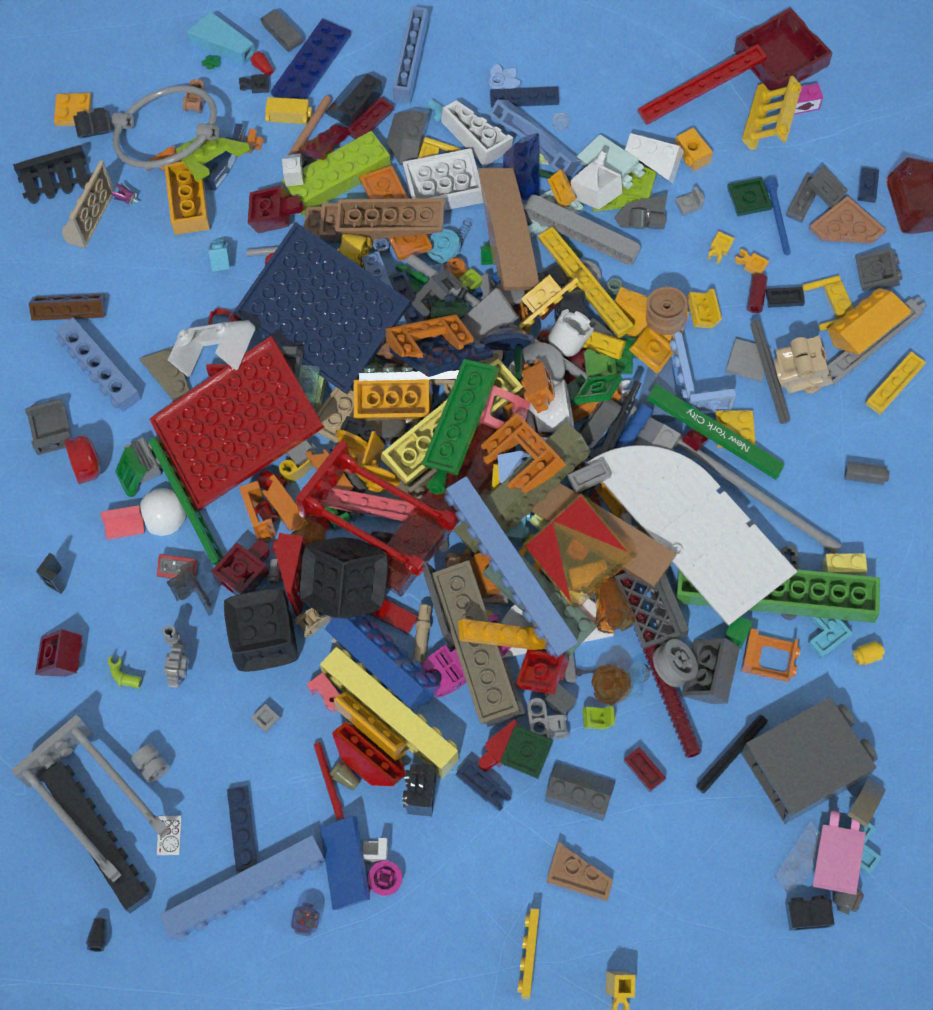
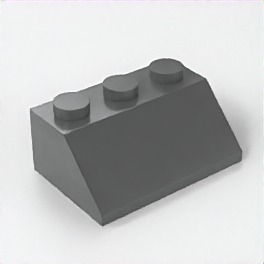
(715, 672)
(579, 791)

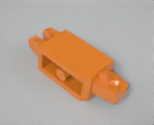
(537, 385)

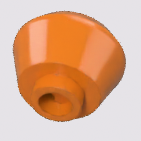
(456, 267)

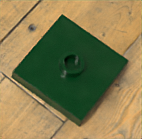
(749, 196)
(526, 752)

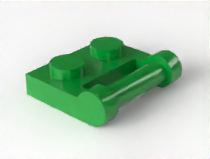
(126, 468)

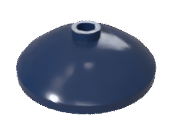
(507, 338)

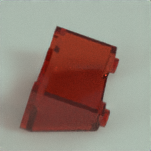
(912, 195)

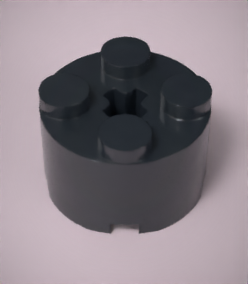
(572, 301)

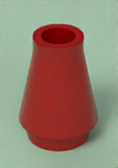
(261, 63)

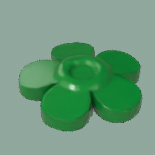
(211, 61)

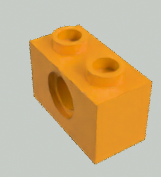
(696, 151)

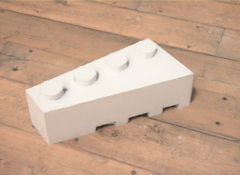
(475, 133)

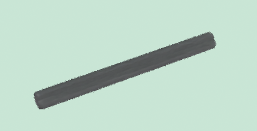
(770, 372)

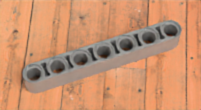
(582, 230)

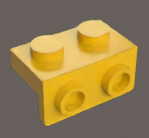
(704, 309)

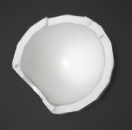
(162, 511)

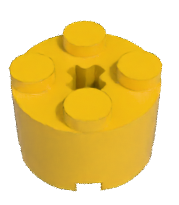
(355, 247)

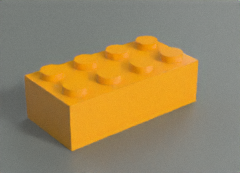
(186, 200)
(392, 399)

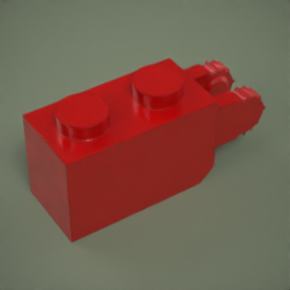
(495, 747)

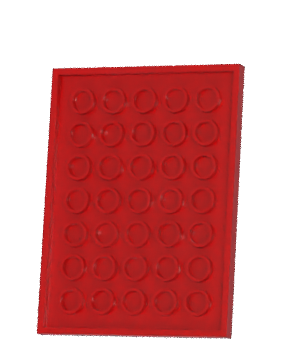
(236, 423)

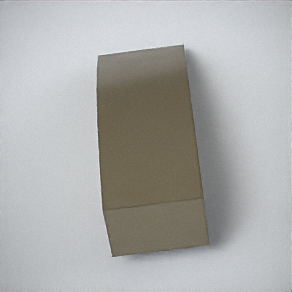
(866, 802)

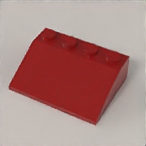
(289, 554)

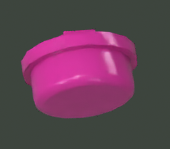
(385, 878)

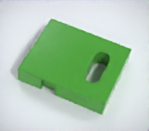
(597, 364)

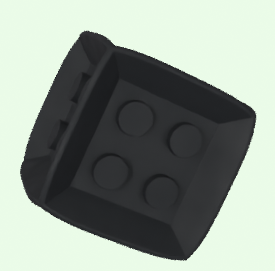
(343, 577)
(260, 630)

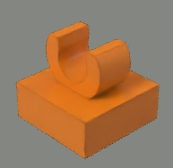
(253, 141)

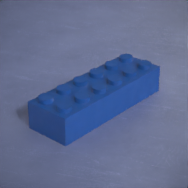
(384, 659)

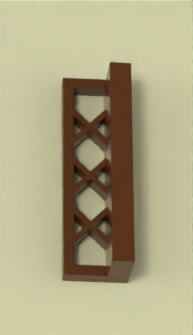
(67, 306)

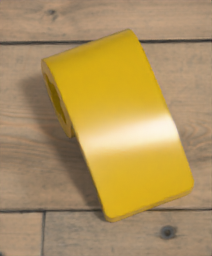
(295, 473)

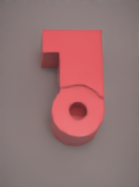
(325, 690)

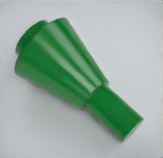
(437, 483)

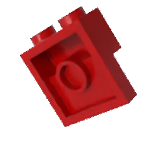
(541, 672)

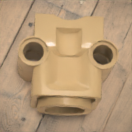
(803, 366)

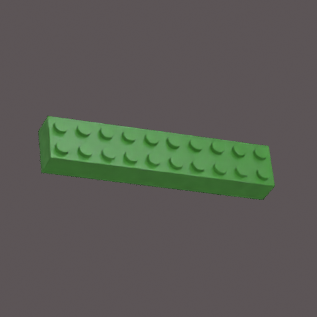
(810, 595)

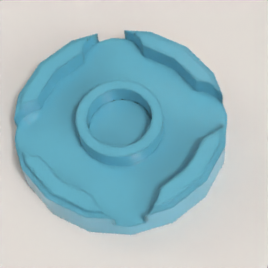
(444, 246)

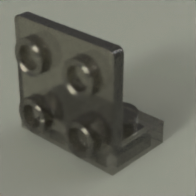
(184, 585)

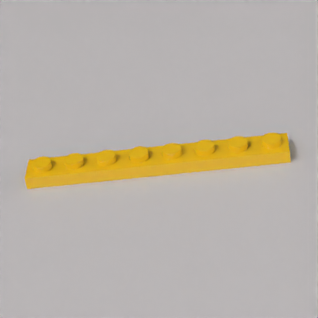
(593, 290)

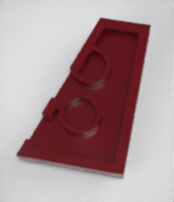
(324, 142)

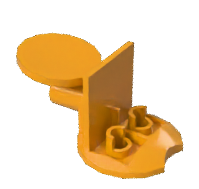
(368, 457)

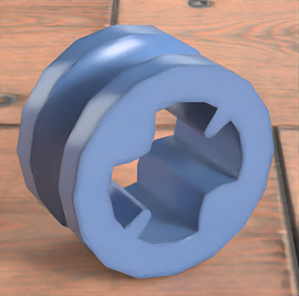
(380, 242)

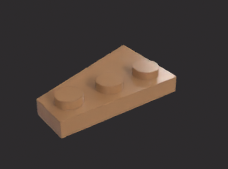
(576, 875)

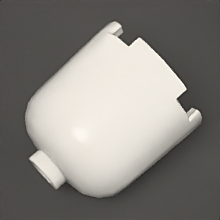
(570, 333)

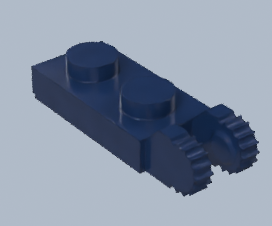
(481, 783)

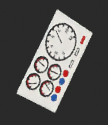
(171, 842)

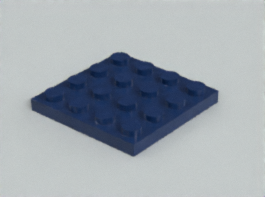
(442, 357)

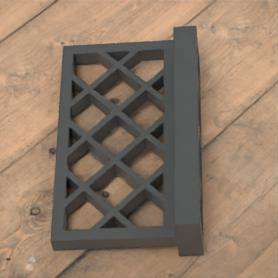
(437, 604)
(669, 604)

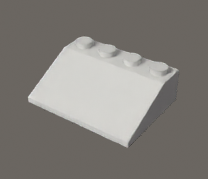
(445, 176)

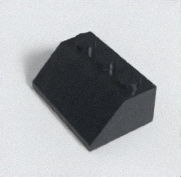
(355, 99)

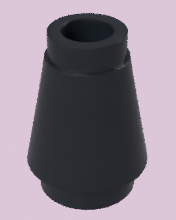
(97, 936)

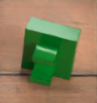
(486, 255)

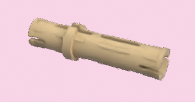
(423, 626)

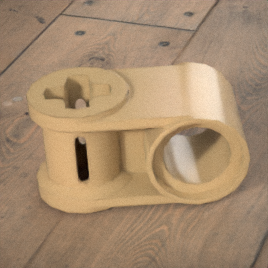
(313, 620)

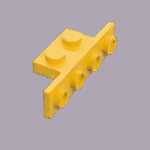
(542, 296)

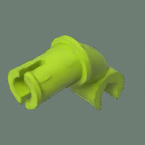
(122, 678)

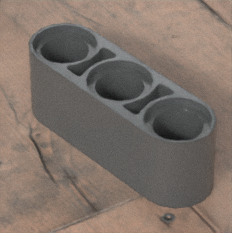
(281, 30)
(599, 421)
(387, 430)

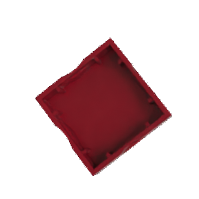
(789, 50)

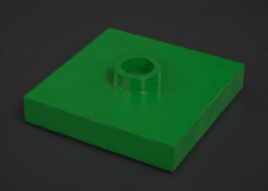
(598, 389)

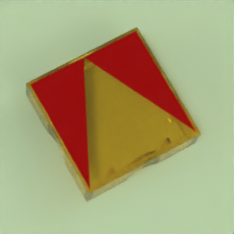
(579, 550)

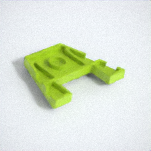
(208, 151)
(640, 190)

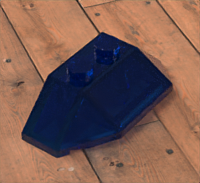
(525, 162)

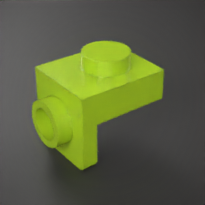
(598, 717)

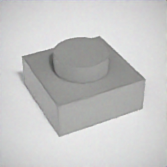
(265, 718)

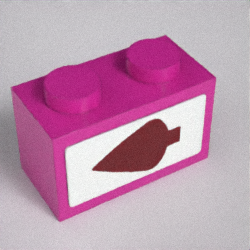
(809, 99)

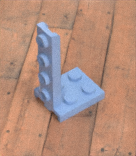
(705, 401)

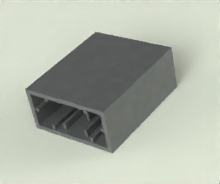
(809, 759)

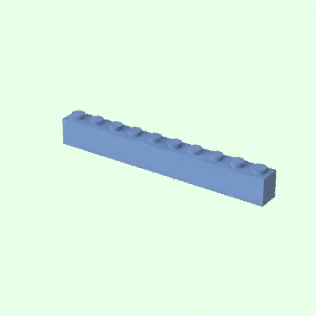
(510, 567)

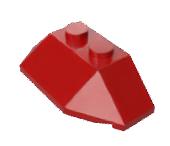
(366, 757)

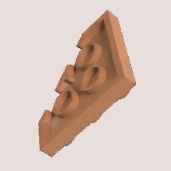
(847, 224)

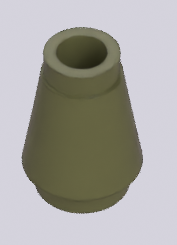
(344, 776)

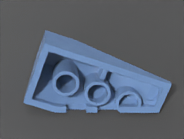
(665, 380)

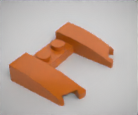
(403, 337)
(515, 432)
(283, 503)

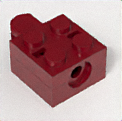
(272, 209)
(242, 569)

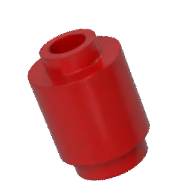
(265, 483)

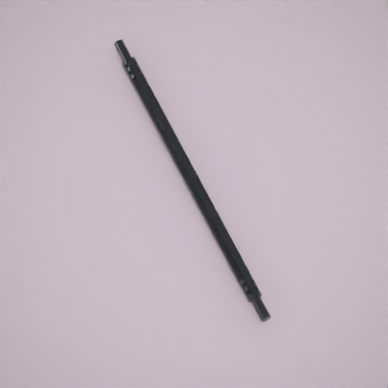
(615, 432)

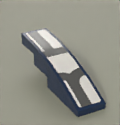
(224, 162)

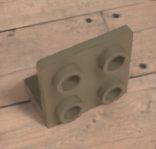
(418, 487)

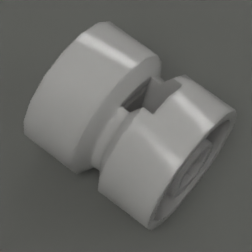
(152, 765)

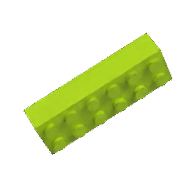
(339, 171)

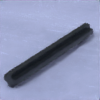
(731, 754)

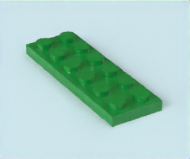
(460, 417)

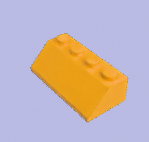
(634, 307)
(868, 321)

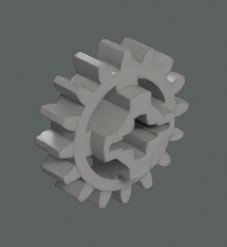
(176, 665)

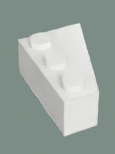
(656, 154)

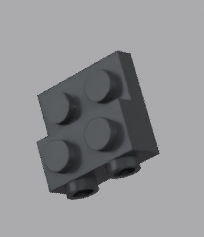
(879, 270)

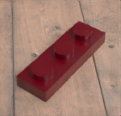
(370, 118)

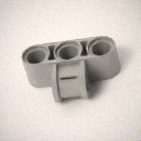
(549, 723)

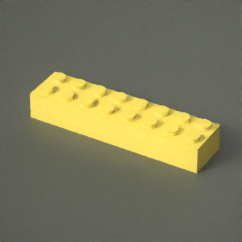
(408, 452)
(412, 728)

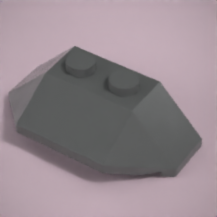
(408, 133)

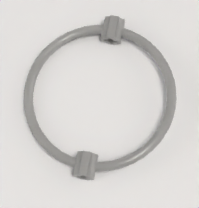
(203, 131)

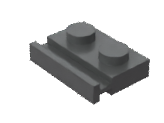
(827, 187)

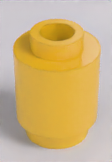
(868, 653)

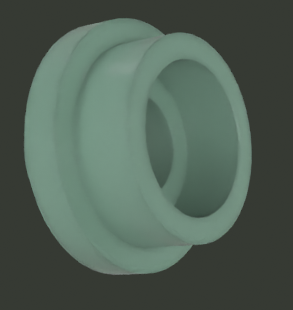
(613, 283)

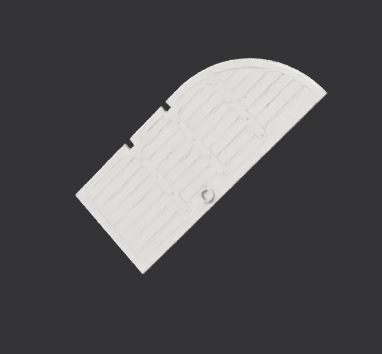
(706, 529)

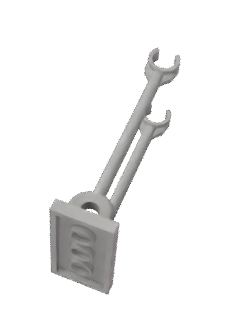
(61, 746)

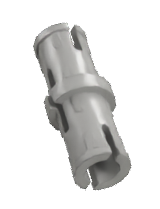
(171, 636)

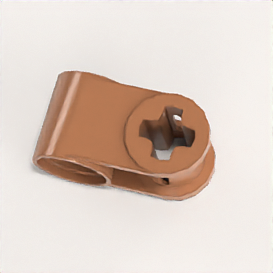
(193, 101)

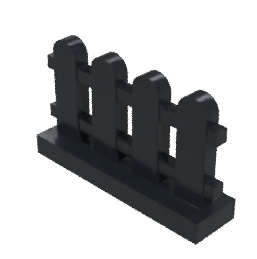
(48, 164)

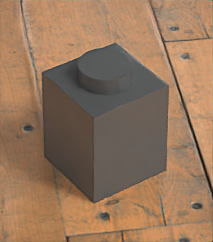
(561, 702)

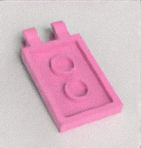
(839, 856)

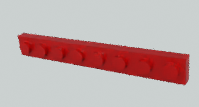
(702, 84)

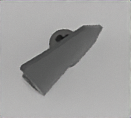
(643, 214)

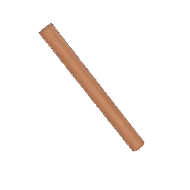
(310, 125)

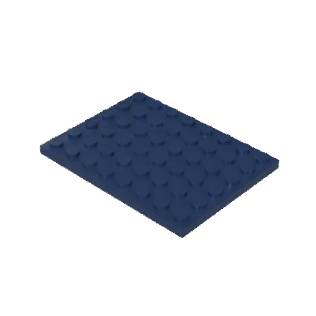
(323, 306)

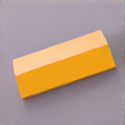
(370, 725)

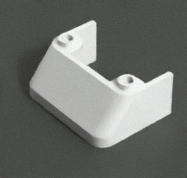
(231, 337)

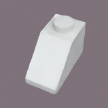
(292, 169)

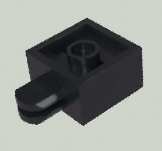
(420, 793)

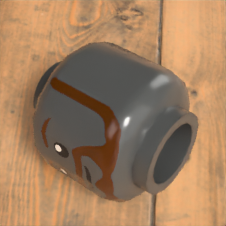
(848, 902)

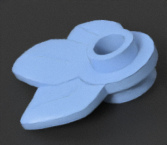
(503, 78)

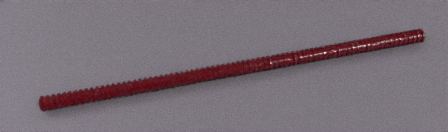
(668, 692)

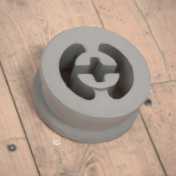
(675, 663)

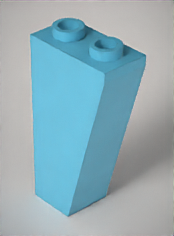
(220, 38)

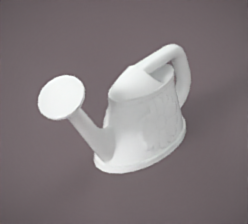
(558, 410)

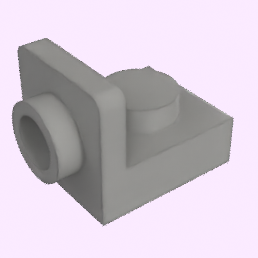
(690, 202)

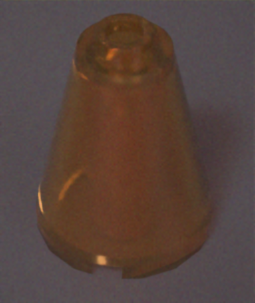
(612, 608)

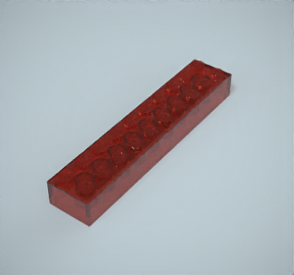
(421, 532)

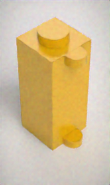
(287, 110)

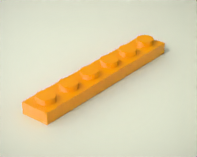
(499, 635)

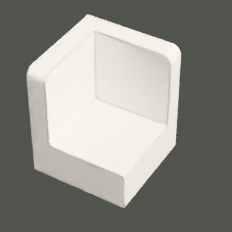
(375, 851)

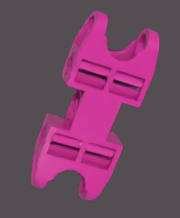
(449, 681)

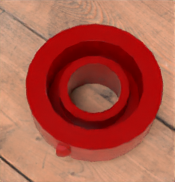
(83, 458)

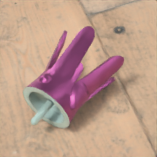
(125, 195)

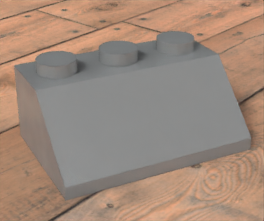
(658, 435)

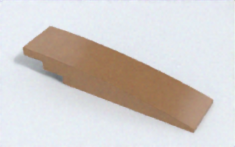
(376, 218)
(508, 229)
(651, 557)

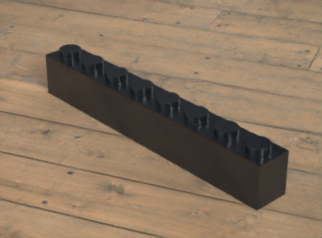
(81, 809)

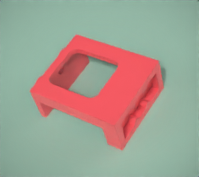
(520, 406)

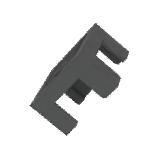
(436, 289)

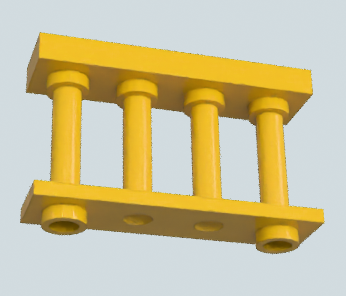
(760, 107)

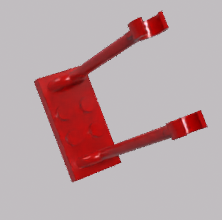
(329, 474)

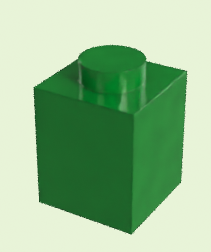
(738, 631)

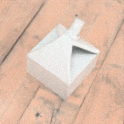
(597, 184)

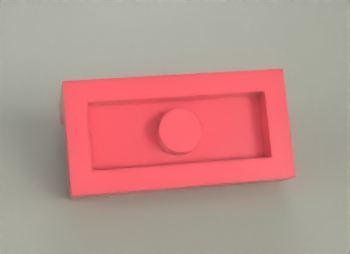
(123, 522)

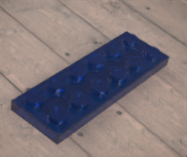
(311, 61)

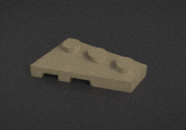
(166, 374)

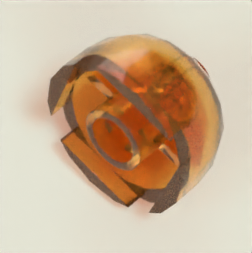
(611, 684)

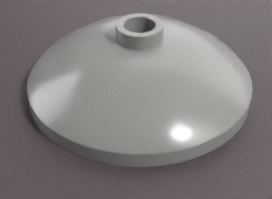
(548, 355)

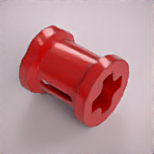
(265, 511)

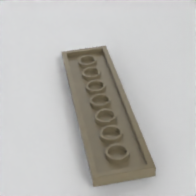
(480, 662)

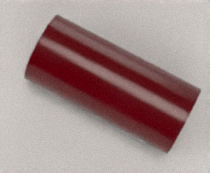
(757, 293)

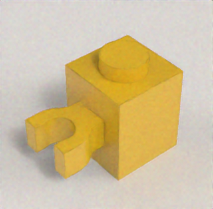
(620, 986)

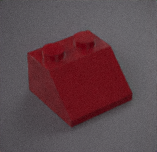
(59, 654)

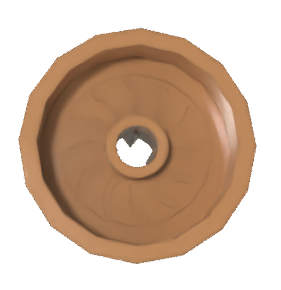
(666, 310)

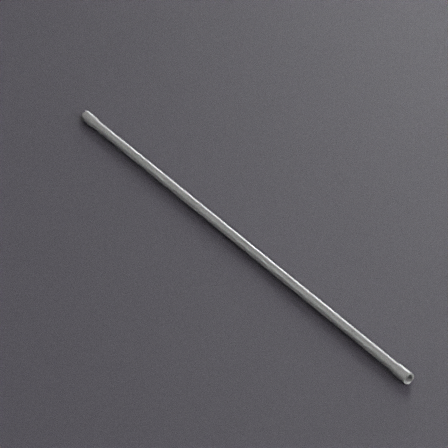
(823, 539)

